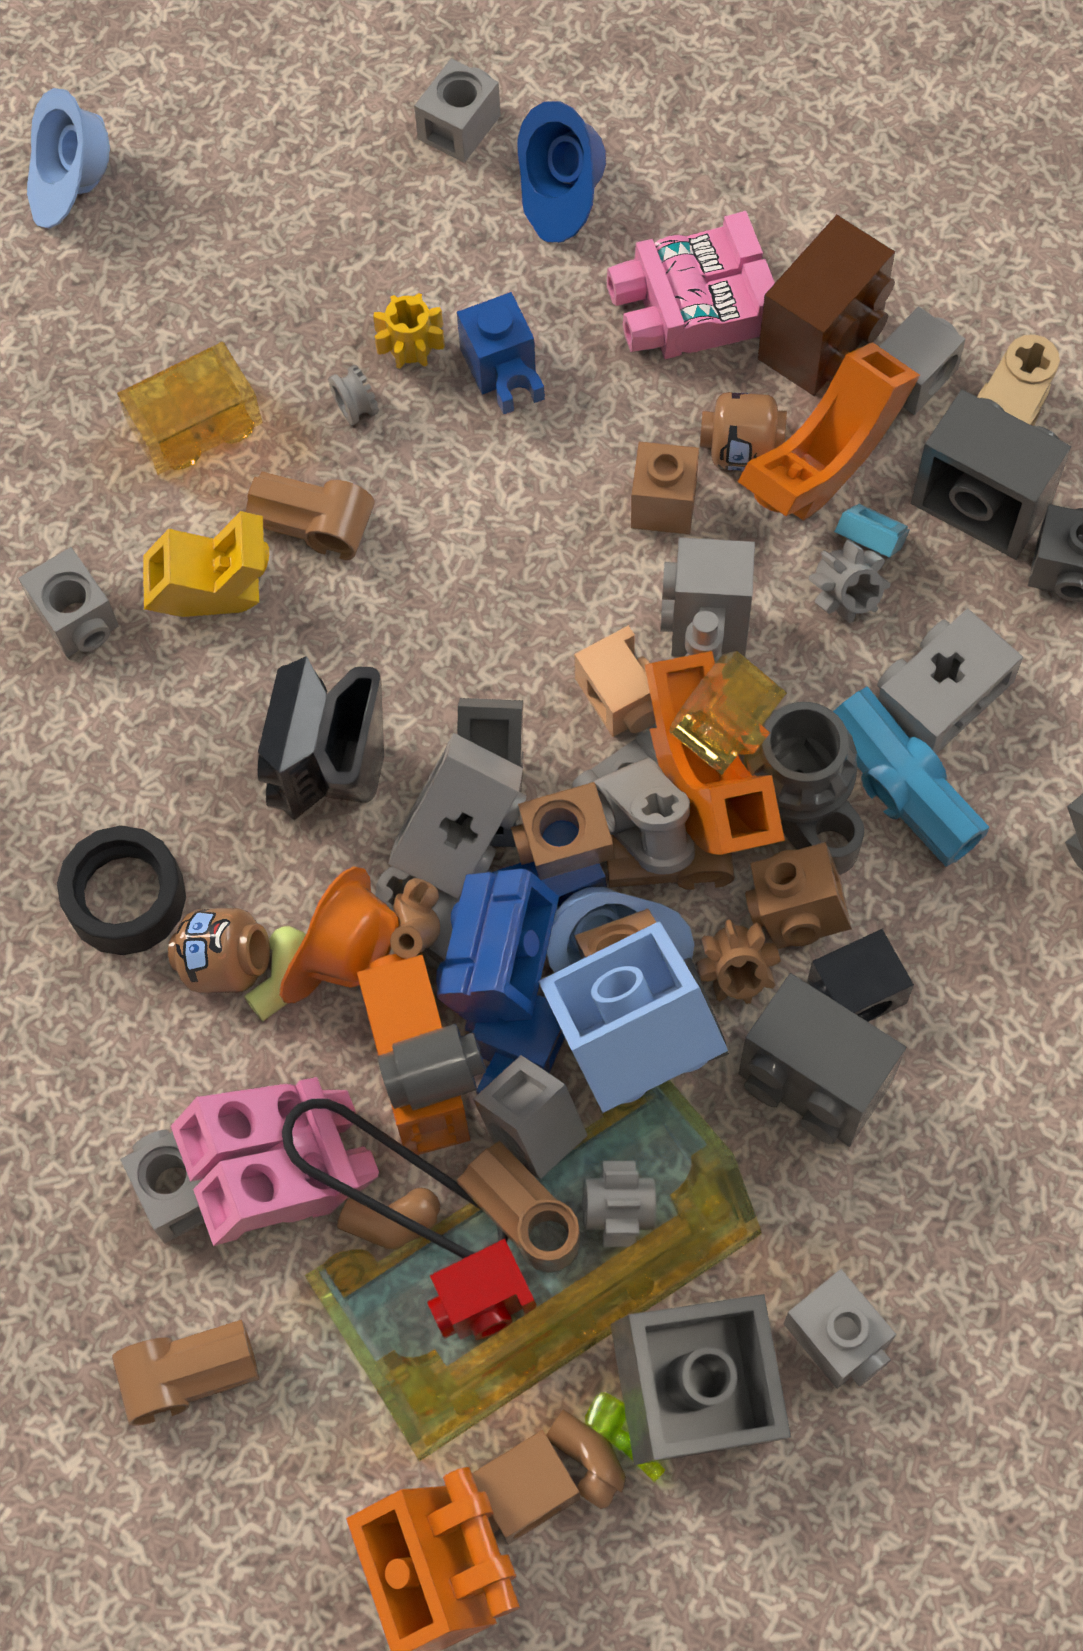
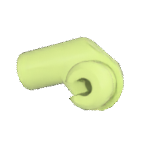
(265, 997)

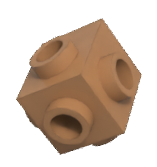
(798, 896)

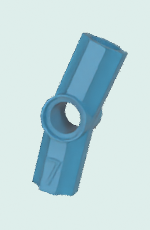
(909, 780)

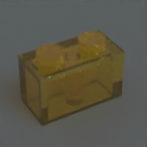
(191, 409)

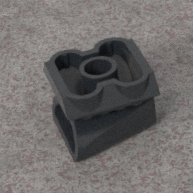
(321, 740)

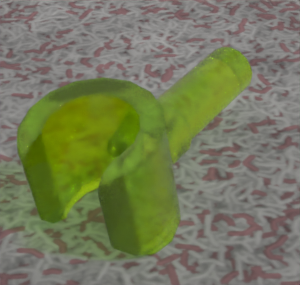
(607, 1418)

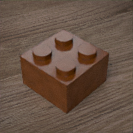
(826, 305)

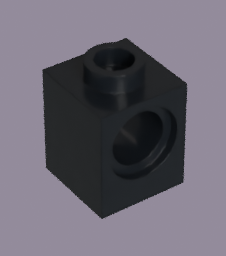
(863, 977)

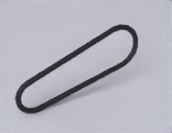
(360, 1197)

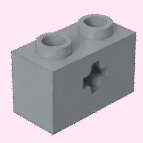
(978, 668)
(466, 782)

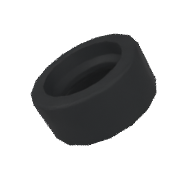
(97, 851)

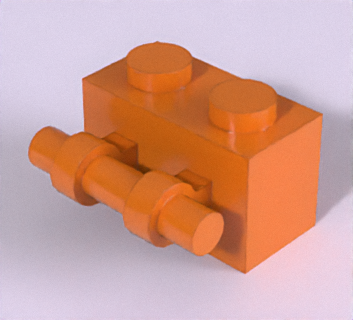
(434, 1564)

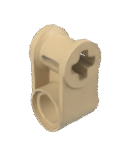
(1019, 391)

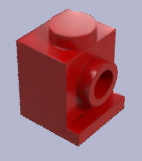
(480, 1293)

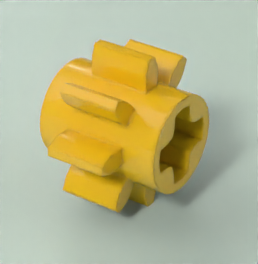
(409, 330)

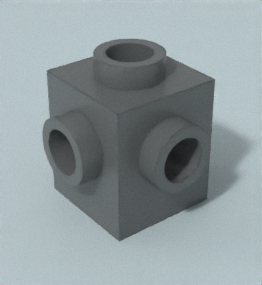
(1059, 553)

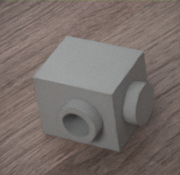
(841, 1331)

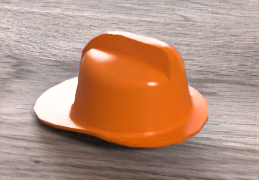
(343, 937)

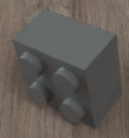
(989, 473)
(819, 1061)
(699, 1379)

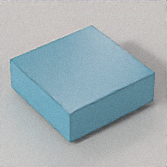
(872, 530)

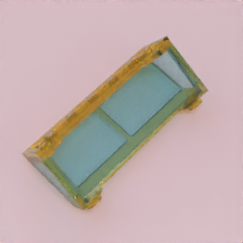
(450, 1384)

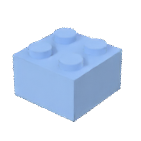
(633, 1016)

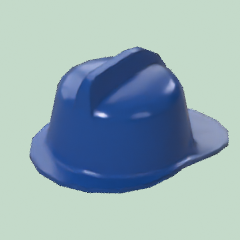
(553, 150)

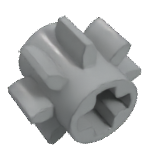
(849, 581)
(619, 1203)

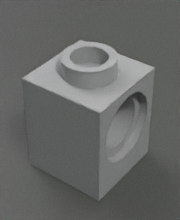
(457, 110)
(930, 349)
(62, 583)
(531, 1116)
(168, 1213)

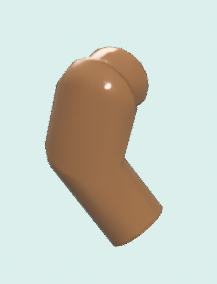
(417, 921)
(594, 1453)

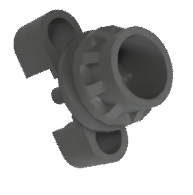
(812, 777)

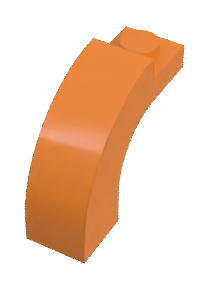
(835, 437)
(726, 809)

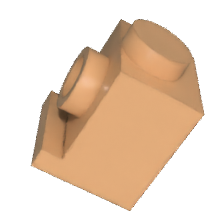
(616, 682)

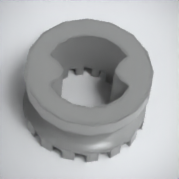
(352, 395)

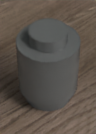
(431, 1067)

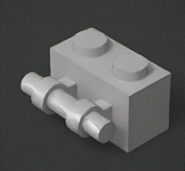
(708, 596)

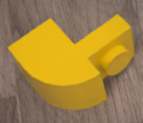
(204, 574)

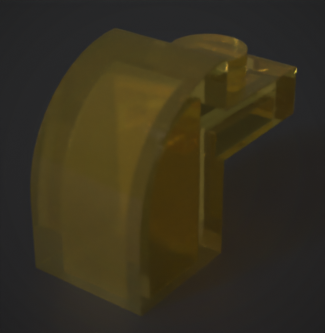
(727, 711)

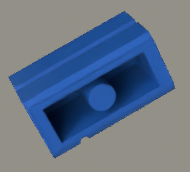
(497, 946)

